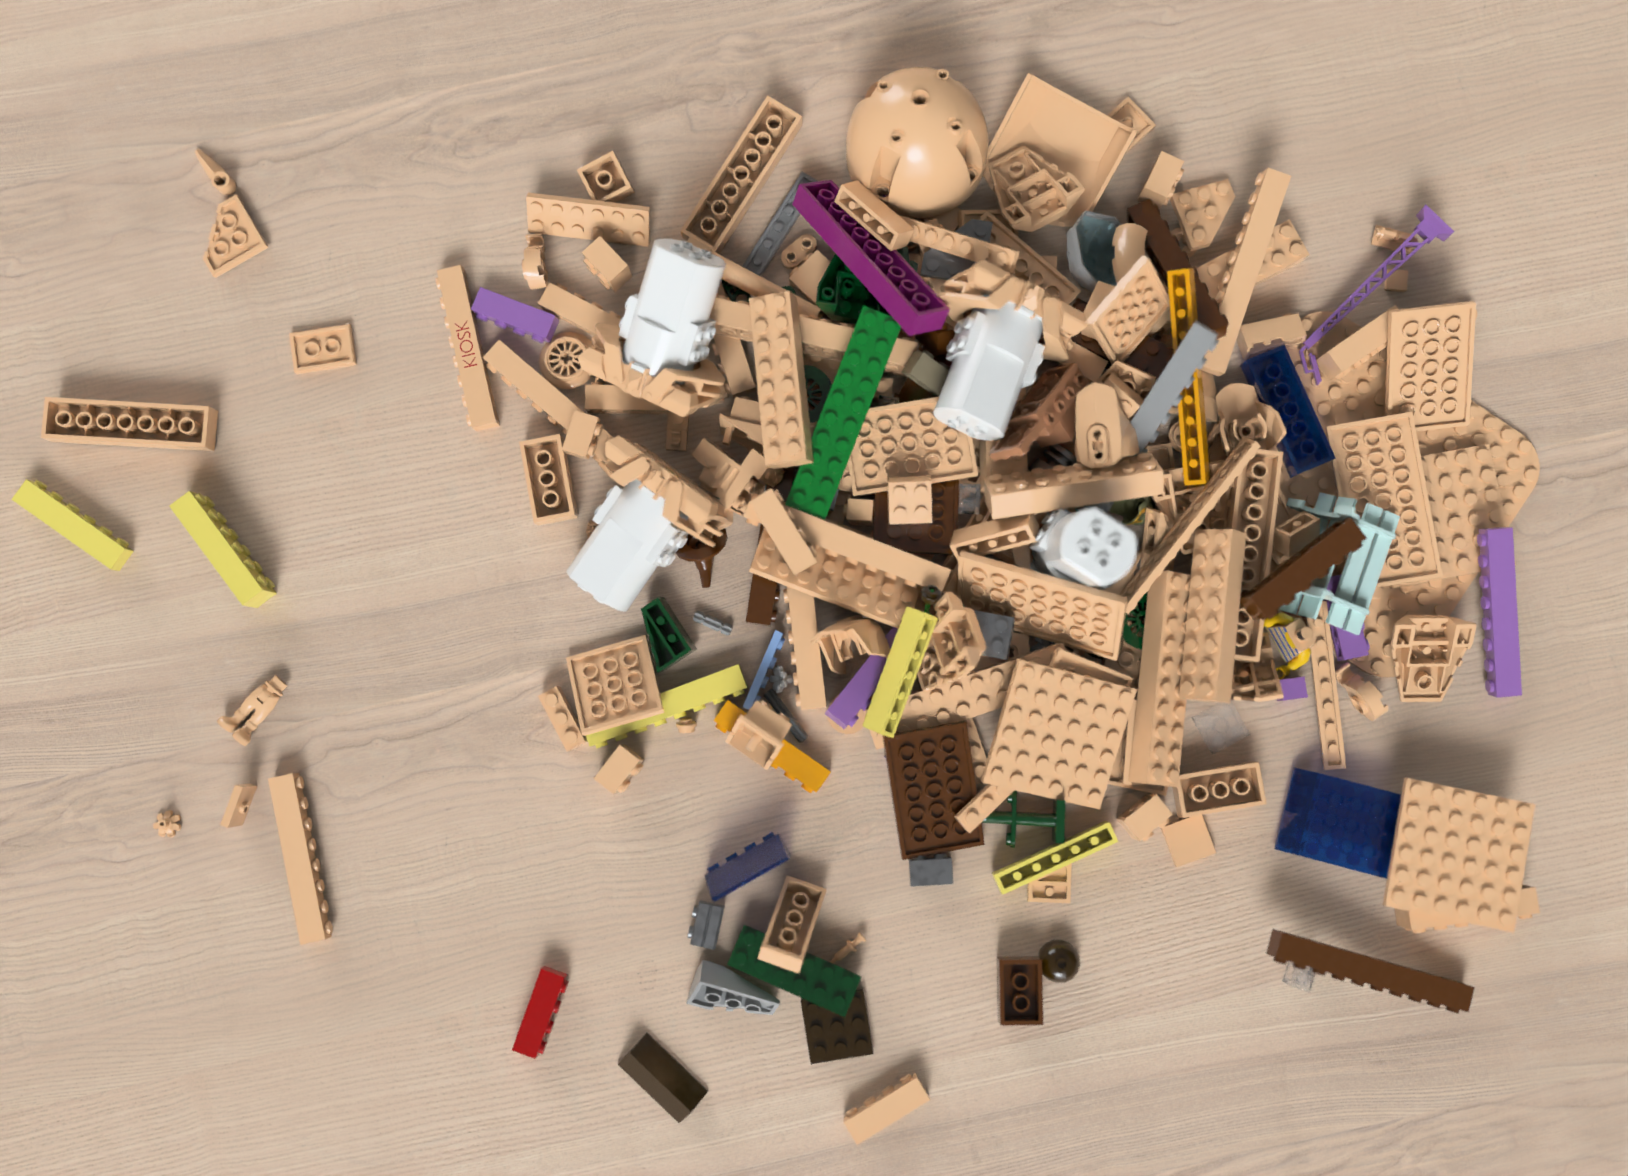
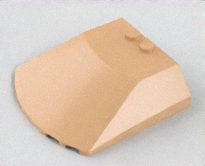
(1064, 134)

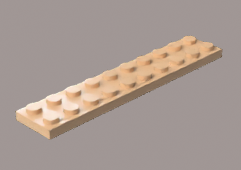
(964, 697)

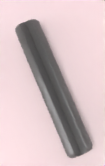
(780, 707)

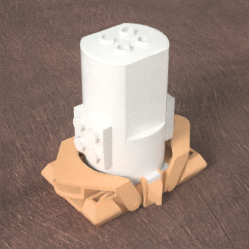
(665, 333)
(997, 346)
(642, 524)
(1079, 548)

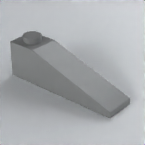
(721, 987)

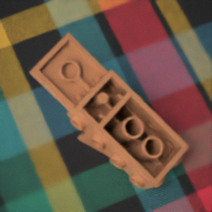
(1044, 413)

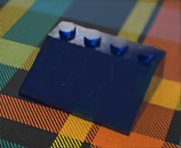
(746, 866)

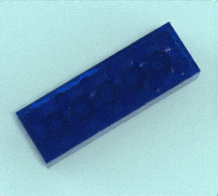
(1280, 387)

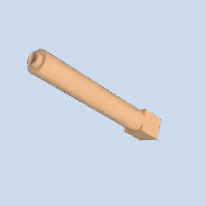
(755, 284)

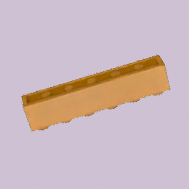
(790, 758)

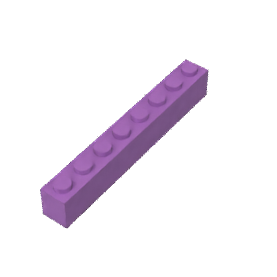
(1499, 612)

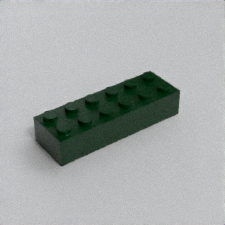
(816, 981)

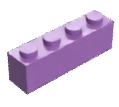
(515, 315)
(1345, 643)

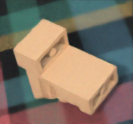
(731, 479)

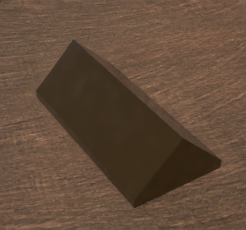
(663, 1077)

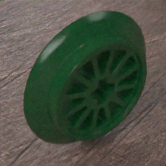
(821, 379)
(1131, 636)

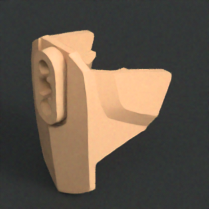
(1241, 409)
(1100, 412)
(837, 638)

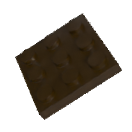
(834, 1036)

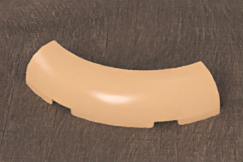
(1129, 248)

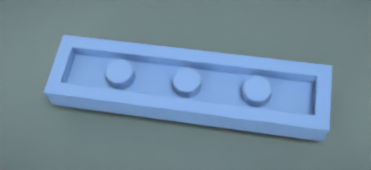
(767, 663)

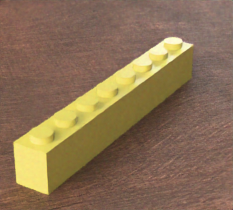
(678, 701)

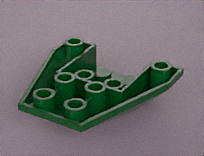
(843, 294)

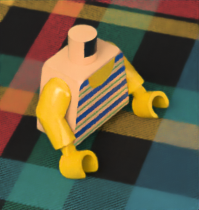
(1291, 639)

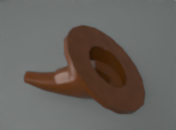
(702, 554)

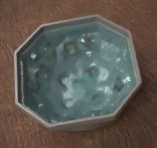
(1091, 249)

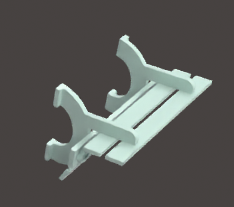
(1355, 562)

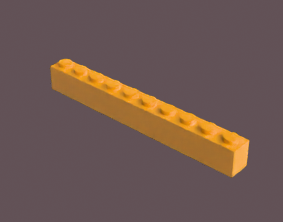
(1191, 407)

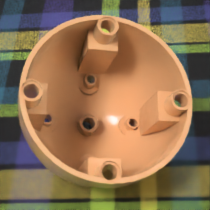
(917, 151)

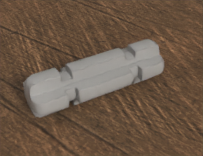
(712, 623)

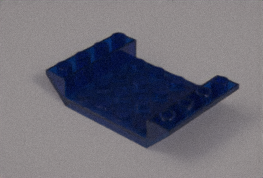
(1339, 822)

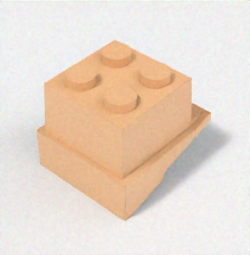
(743, 425)
(760, 734)

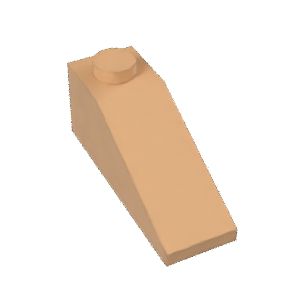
(1154, 532)

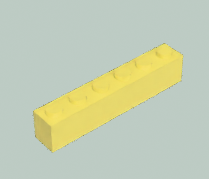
(72, 524)
(899, 672)
(1054, 857)

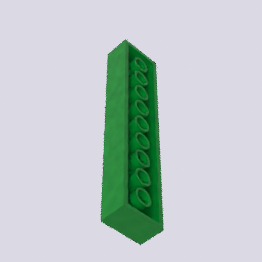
(844, 412)

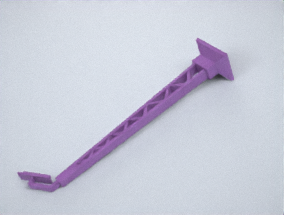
(1429, 227)

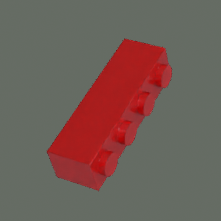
(540, 1011)

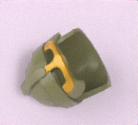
(1132, 509)

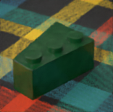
(667, 636)

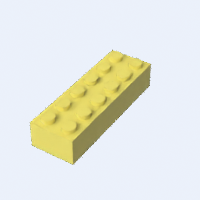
(223, 549)

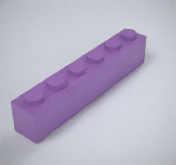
(859, 689)

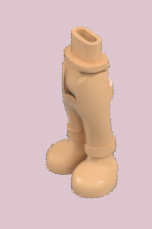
(263, 701)

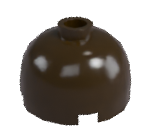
(1059, 961)

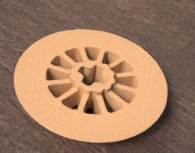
(560, 380)

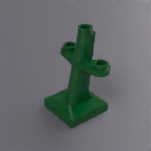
(1055, 820)

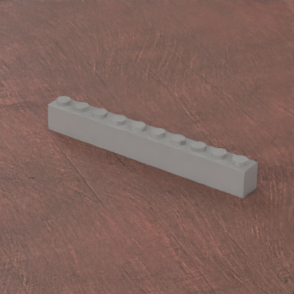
(1168, 388)

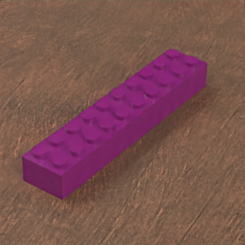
(879, 269)

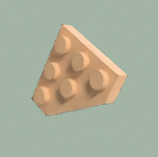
(1202, 211)
(232, 238)

